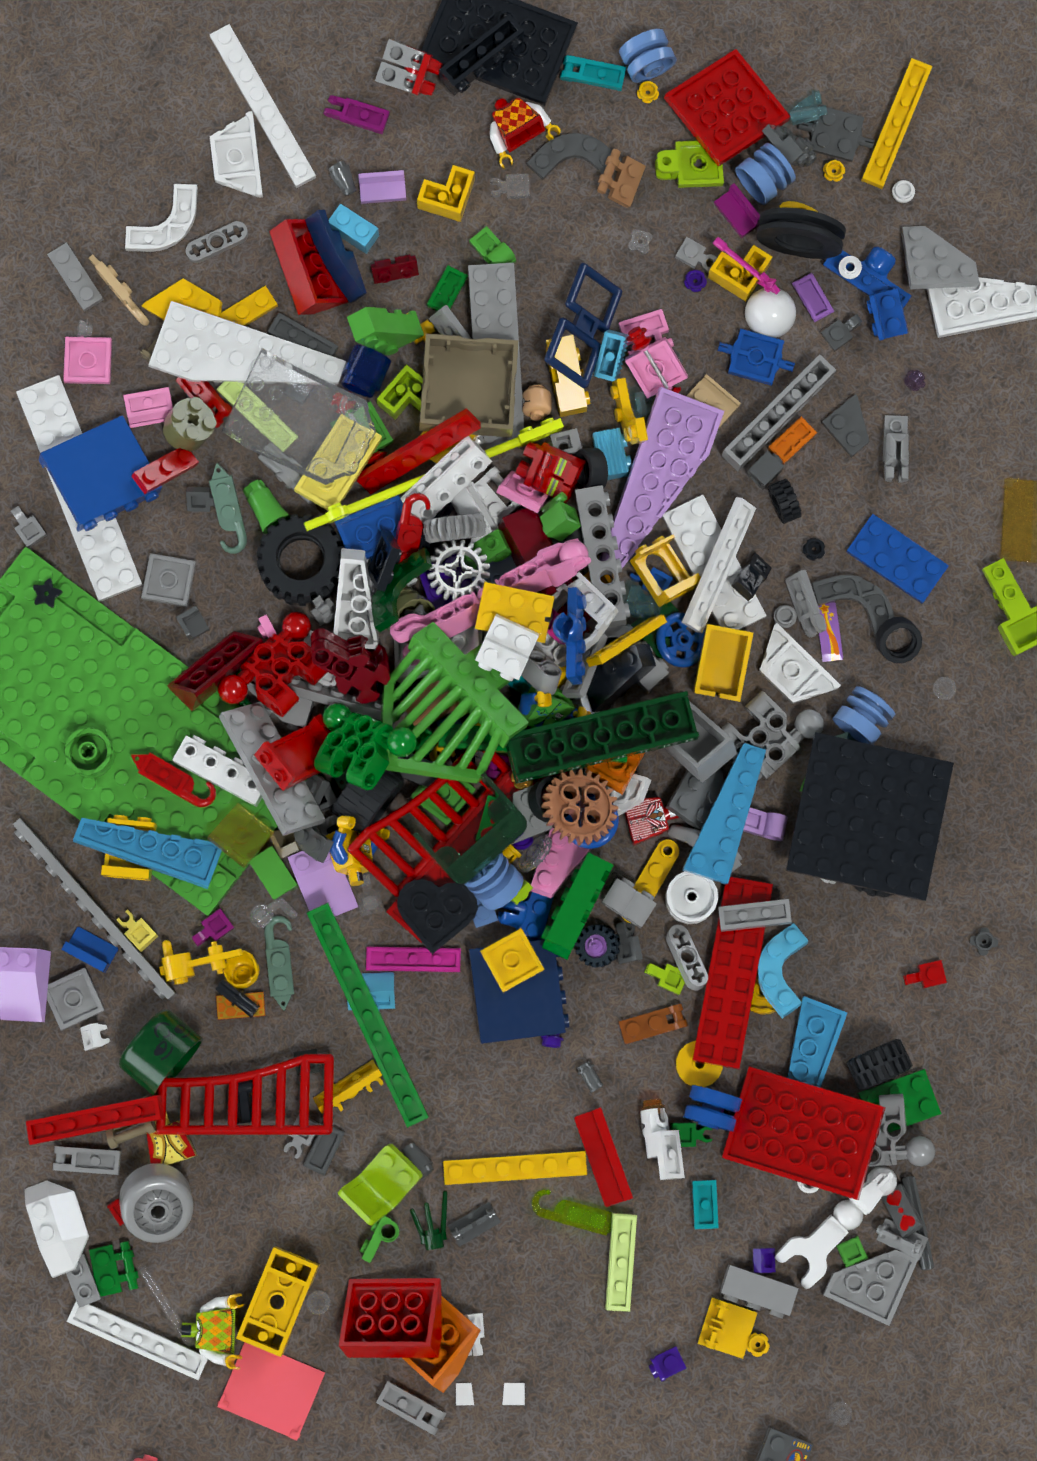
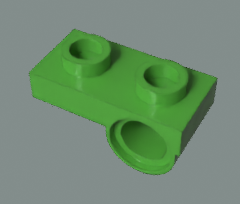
(491, 248)
(493, 546)
(370, 1247)

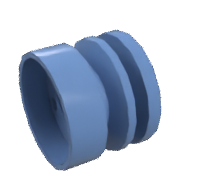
(765, 173)
(866, 712)
(496, 883)

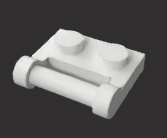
(493, 502)

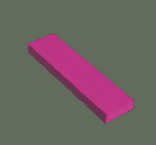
(412, 959)

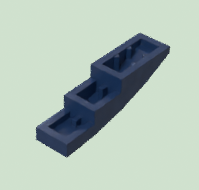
(337, 260)

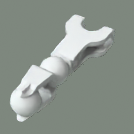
(846, 1216)

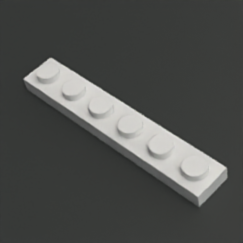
(719, 565)
(138, 1340)

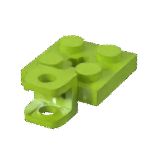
(680, 165)

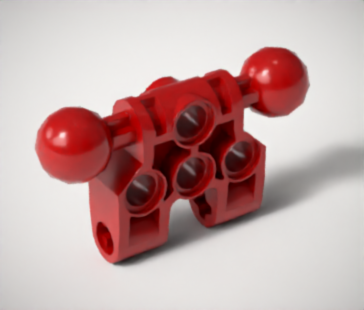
(265, 672)

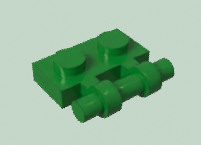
(106, 1269)

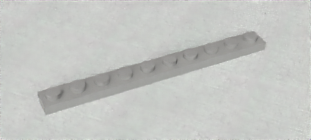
(86, 903)

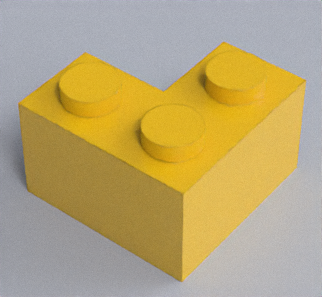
(449, 199)
(735, 277)

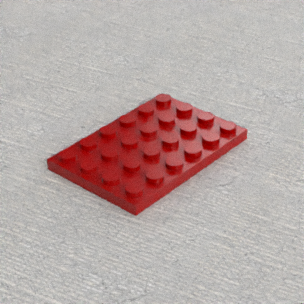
(804, 1133)

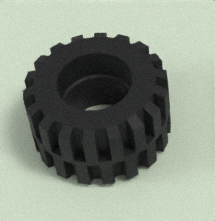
(879, 1064)

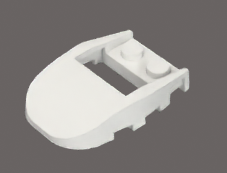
(597, 607)

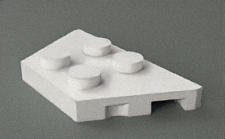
(237, 156)
(793, 669)

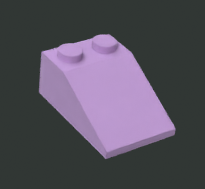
(322, 883)
(23, 983)

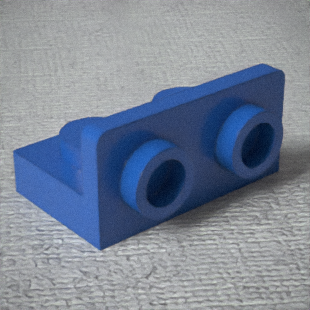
(888, 314)

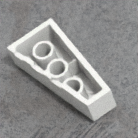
(354, 599)

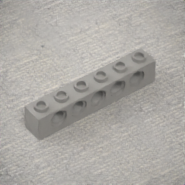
(778, 413)
(596, 498)

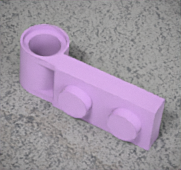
(766, 824)

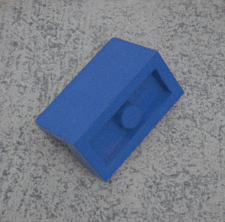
(90, 949)

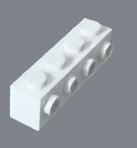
(448, 477)
(217, 769)

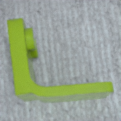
(381, 1185)

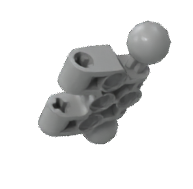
(764, 709)
(918, 1151)

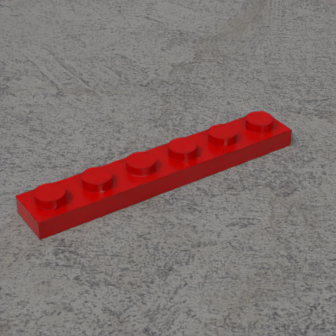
(418, 451)
(94, 1120)

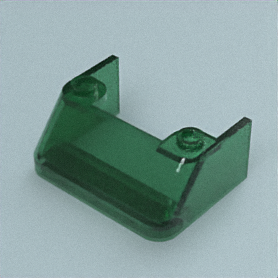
(508, 828)

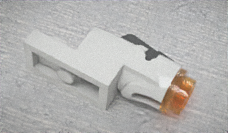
(661, 1141)

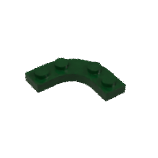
(385, 603)

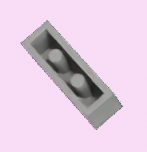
(758, 1291)

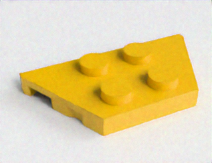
(185, 294)

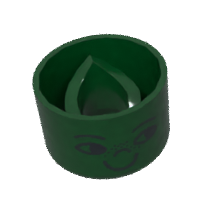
(159, 1050)

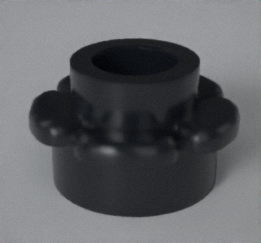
(813, 555)

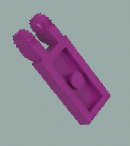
(358, 114)

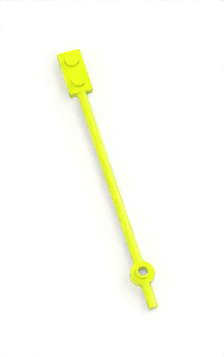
(526, 435)

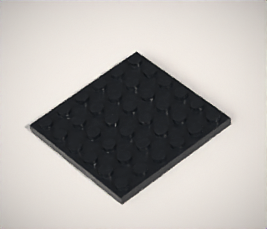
(870, 816)

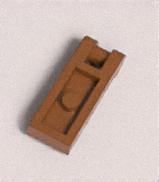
(652, 1024)

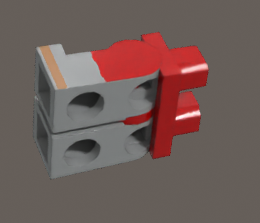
(415, 69)

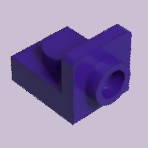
(666, 1364)

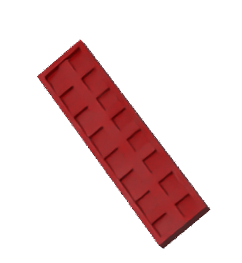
(731, 982)

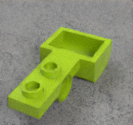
(1021, 627)

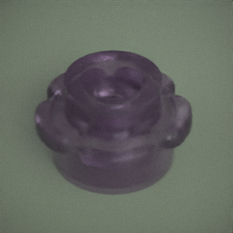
(915, 380)

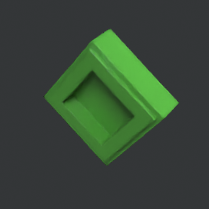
(851, 1251)

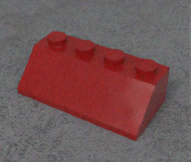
(304, 270)

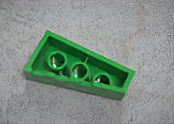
(576, 906)

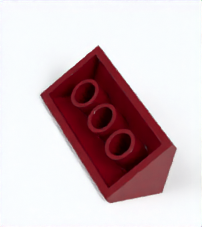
(525, 538)
(205, 675)

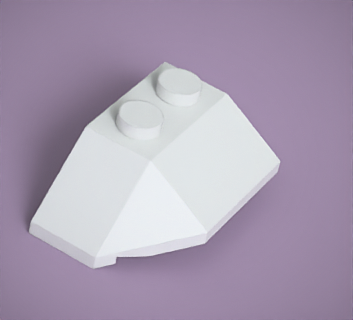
(56, 1225)

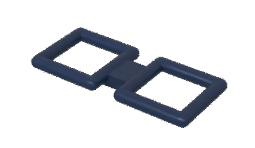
(583, 325)

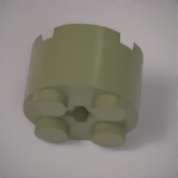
(189, 424)

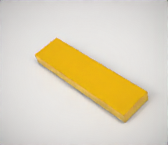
(626, 640)

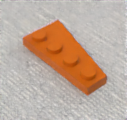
(616, 773)

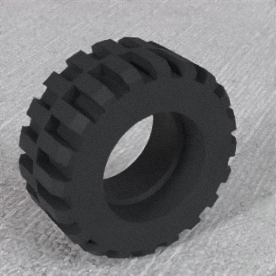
(299, 590)

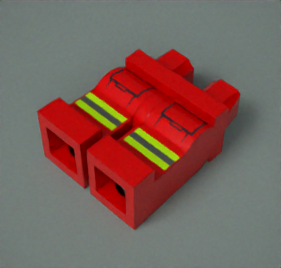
(550, 470)

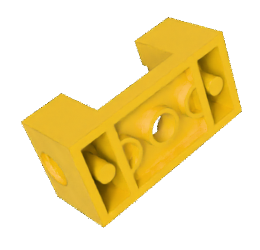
(284, 1276)

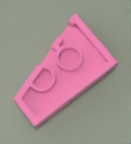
(557, 865)

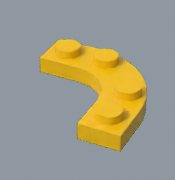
(633, 428)

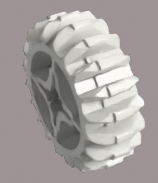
(468, 571)

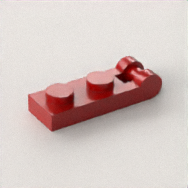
(208, 395)

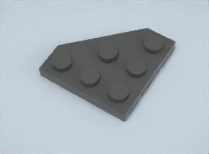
(694, 799)

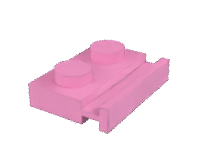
(148, 406)

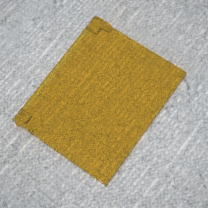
(1019, 521)

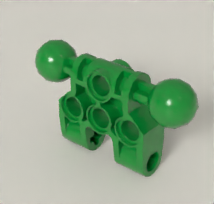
(363, 743)

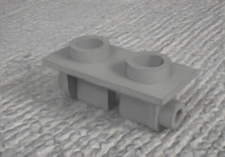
(912, 1245)
(83, 1283)

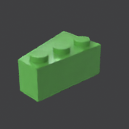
(384, 330)

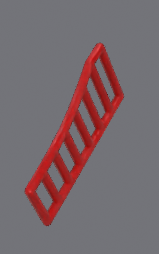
(412, 807)
(255, 1075)

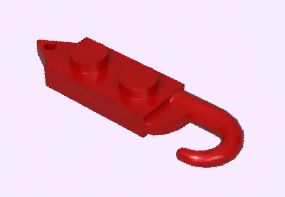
(410, 527)
(172, 779)

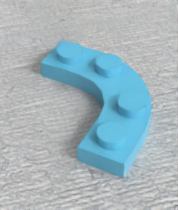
(770, 969)

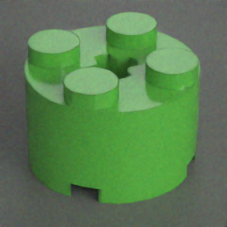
(93, 740)

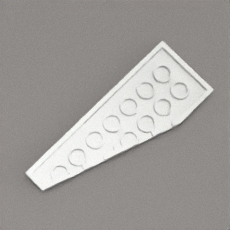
(219, 350)

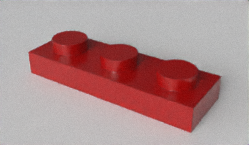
(164, 469)

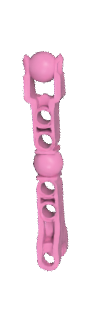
(531, 576)

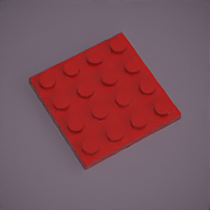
(726, 107)

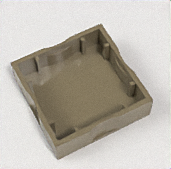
(470, 376)

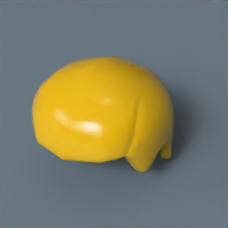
(234, 972)

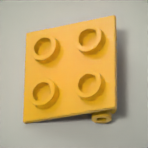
(727, 1328)

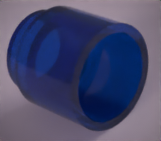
(365, 371)

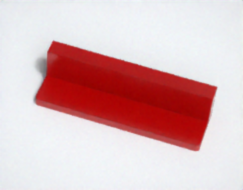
(603, 1157)

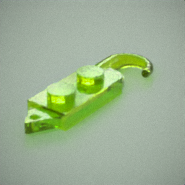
(574, 1214)

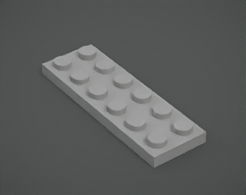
(248, 730)

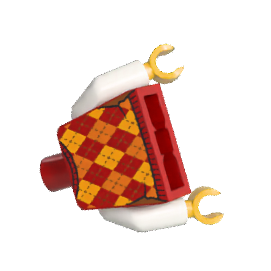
(517, 124)

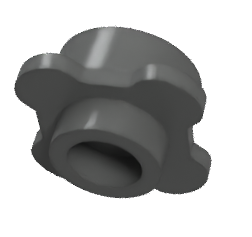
(977, 941)

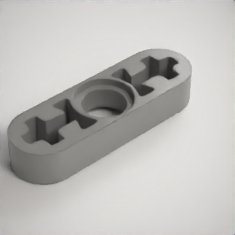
(217, 233)
(699, 970)

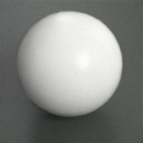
(770, 313)

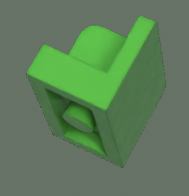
(273, 873)

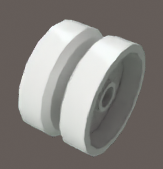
(691, 911)

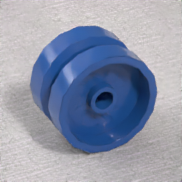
(712, 1108)

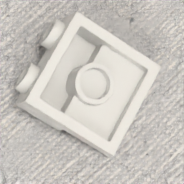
(506, 648)

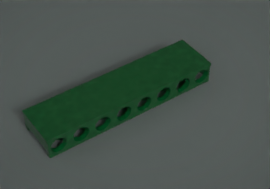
(601, 737)

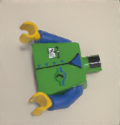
(546, 709)

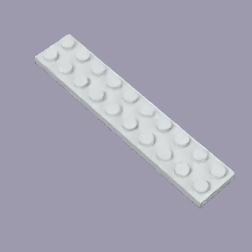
(104, 546)

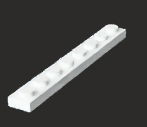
(262, 106)

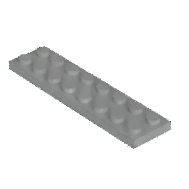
(496, 318)

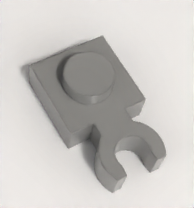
(693, 254)
(299, 1140)

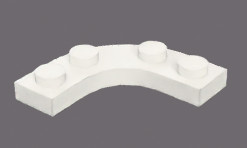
(172, 230)

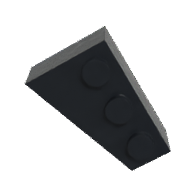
(618, 675)

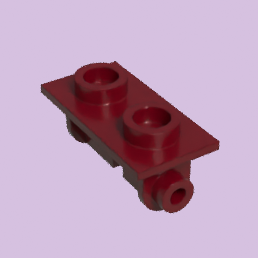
(384, 271)

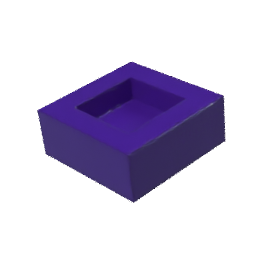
(764, 1260)

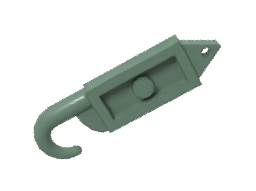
(228, 507)
(279, 963)

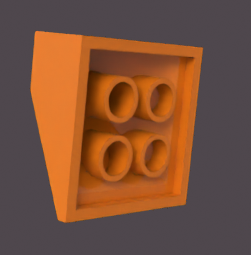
(456, 1343)

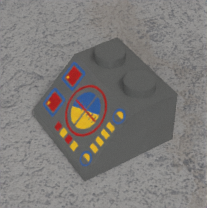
(783, 1447)

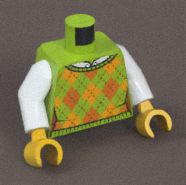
(216, 1330)

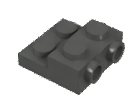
(795, 149)

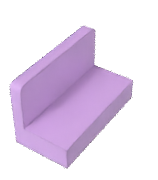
(382, 187)

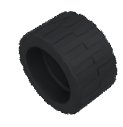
(368, 805)

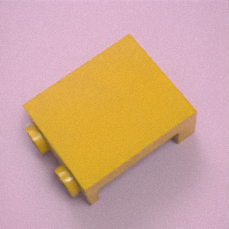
(123, 869)

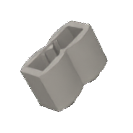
(628, 902)

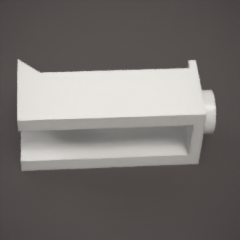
(470, 502)

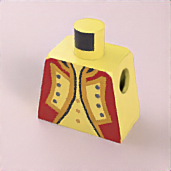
(169, 1148)

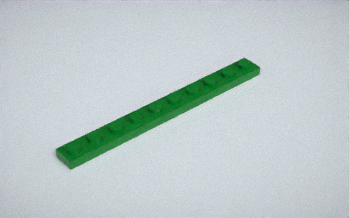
(367, 1014)

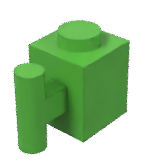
(559, 518)

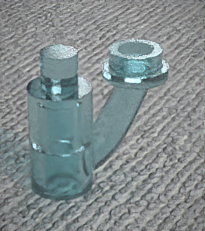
(806, 112)

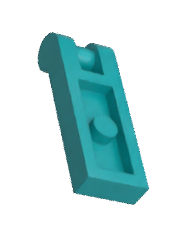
(593, 73)

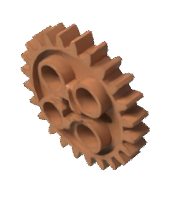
(600, 809)

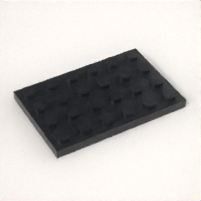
(526, 72)

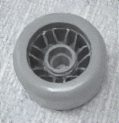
(155, 1186)

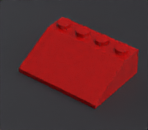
(392, 1318)

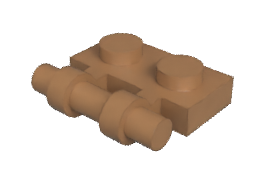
(626, 181)

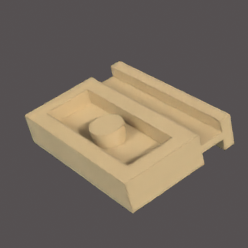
(713, 394)

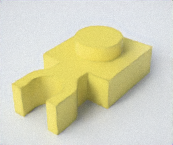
(139, 932)

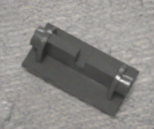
(474, 1224)

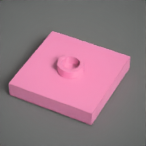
(87, 360)
(514, 489)

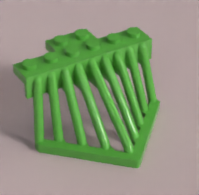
(467, 683)

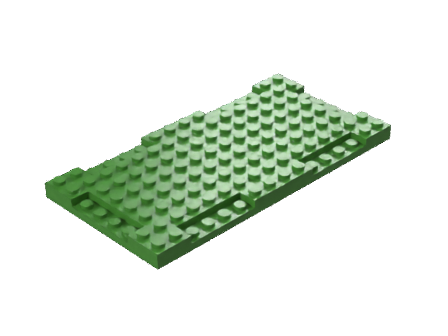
(98, 672)

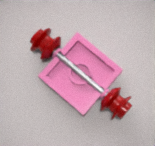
(654, 364)

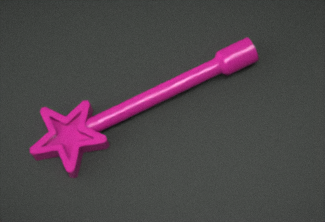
(763, 279)

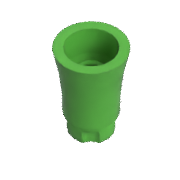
(264, 505)

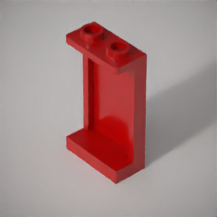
(293, 756)

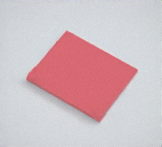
(271, 1390)

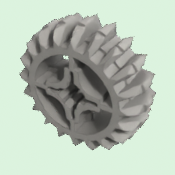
(454, 528)

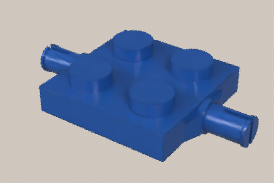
(756, 357)

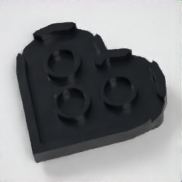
(435, 911)

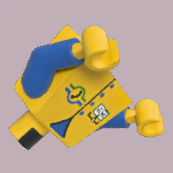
(342, 859)

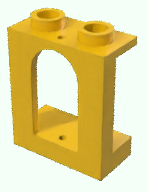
(663, 549)

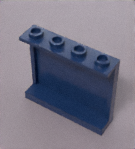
(525, 1009)

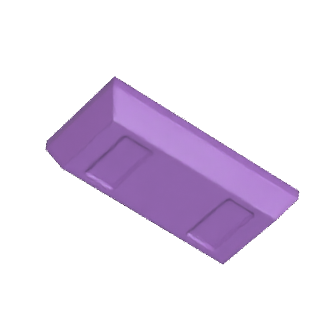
(813, 297)

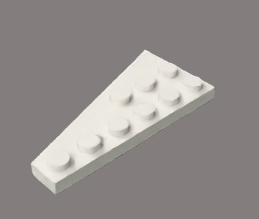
(981, 307)

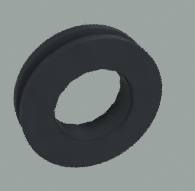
(801, 233)

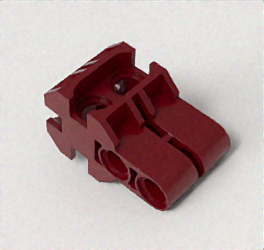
(351, 663)

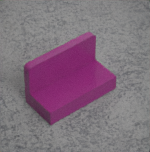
(738, 211)

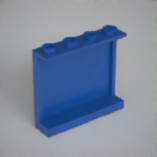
(97, 471)

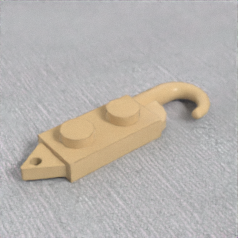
(121, 290)

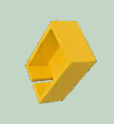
(516, 605)
(723, 662)

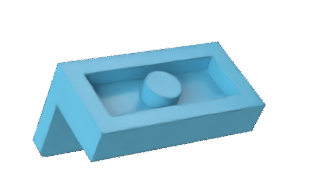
(381, 988)

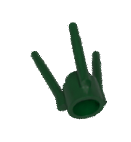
(432, 1238)

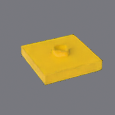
(512, 960)

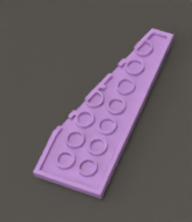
(677, 443)

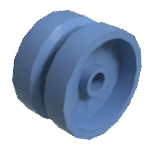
(647, 55)

